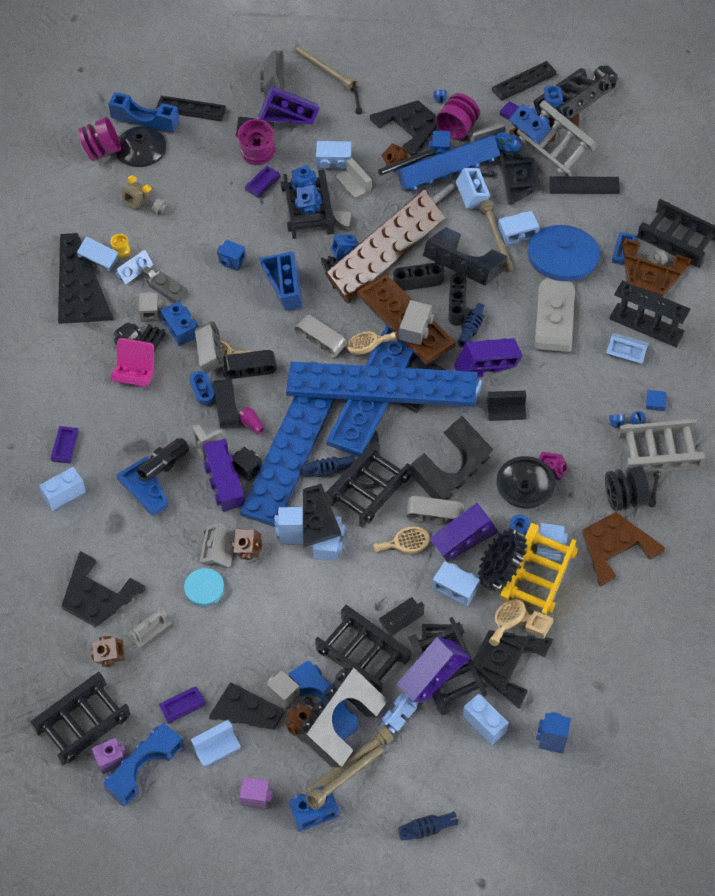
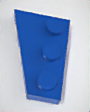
(147, 493)

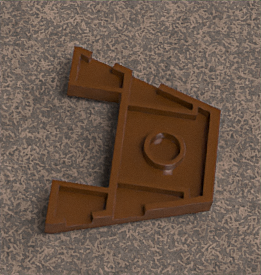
(651, 275)
(611, 537)

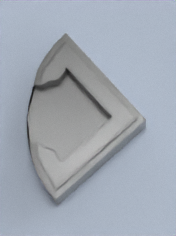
(343, 219)

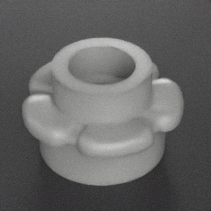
(159, 206)
(660, 257)

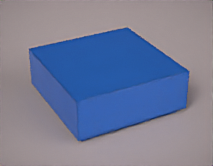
(656, 400)

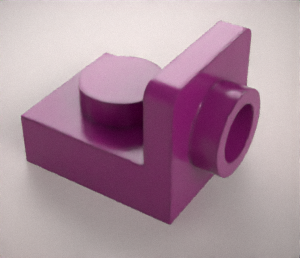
(555, 462)

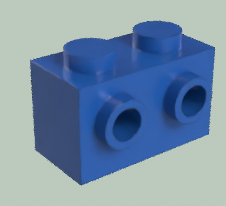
(530, 123)
(179, 323)
(553, 732)
(307, 816)

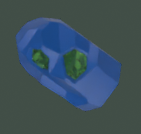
(508, 142)

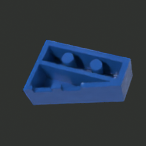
(284, 278)

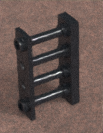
(574, 85)
(325, 208)
(672, 245)
(647, 324)
(360, 468)
(365, 629)
(78, 698)
(443, 699)

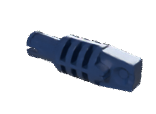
(471, 324)
(329, 465)
(426, 826)

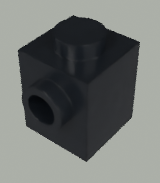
(247, 463)

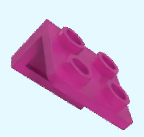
(134, 362)

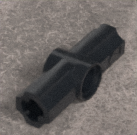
(162, 459)

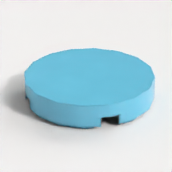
(204, 587)

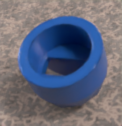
(440, 94)
(634, 418)
(616, 420)

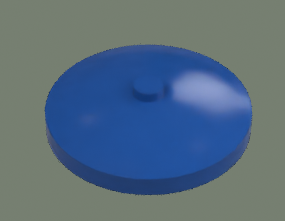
(563, 253)

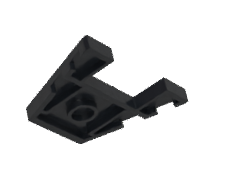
(413, 118)
(92, 600)
(500, 662)

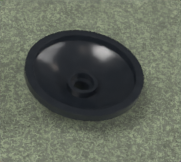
(141, 146)
(529, 474)

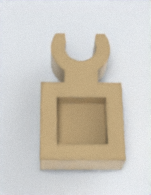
(536, 623)

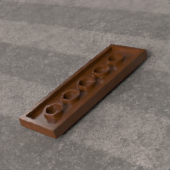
(390, 305)

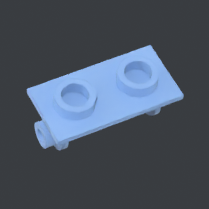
(133, 267)
(392, 719)

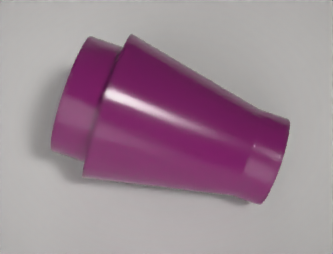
(250, 419)

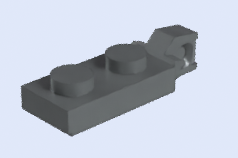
(164, 285)

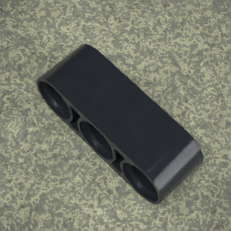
(419, 276)
(457, 299)
(249, 364)
(225, 403)

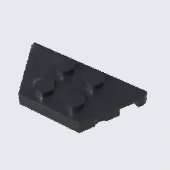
(519, 176)

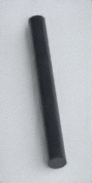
(406, 162)

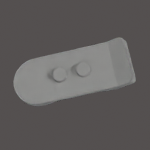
(555, 315)

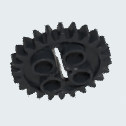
(502, 559)

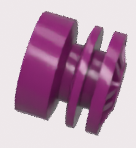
(458, 115)
(98, 139)
(256, 142)

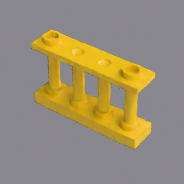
(534, 537)

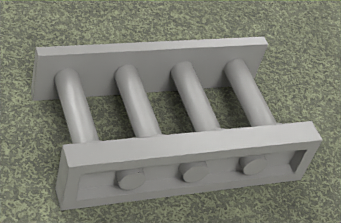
(573, 132)
(662, 463)

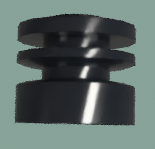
(627, 488)

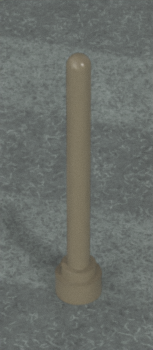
(347, 82)
(487, 208)
(382, 737)
(317, 797)

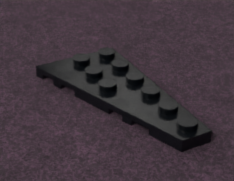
(79, 289)

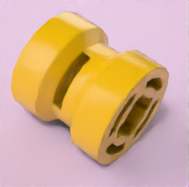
(120, 244)

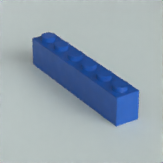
(448, 162)

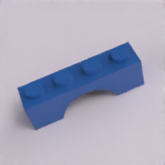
(126, 109)
(312, 684)
(161, 744)

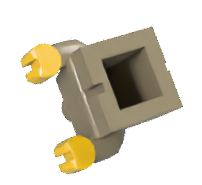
(135, 193)

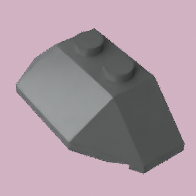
(273, 72)

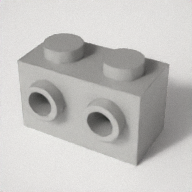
(415, 322)

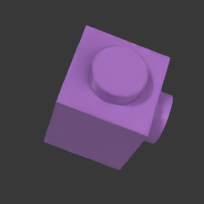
(109, 755)
(255, 792)

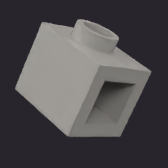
(149, 306)
(283, 689)

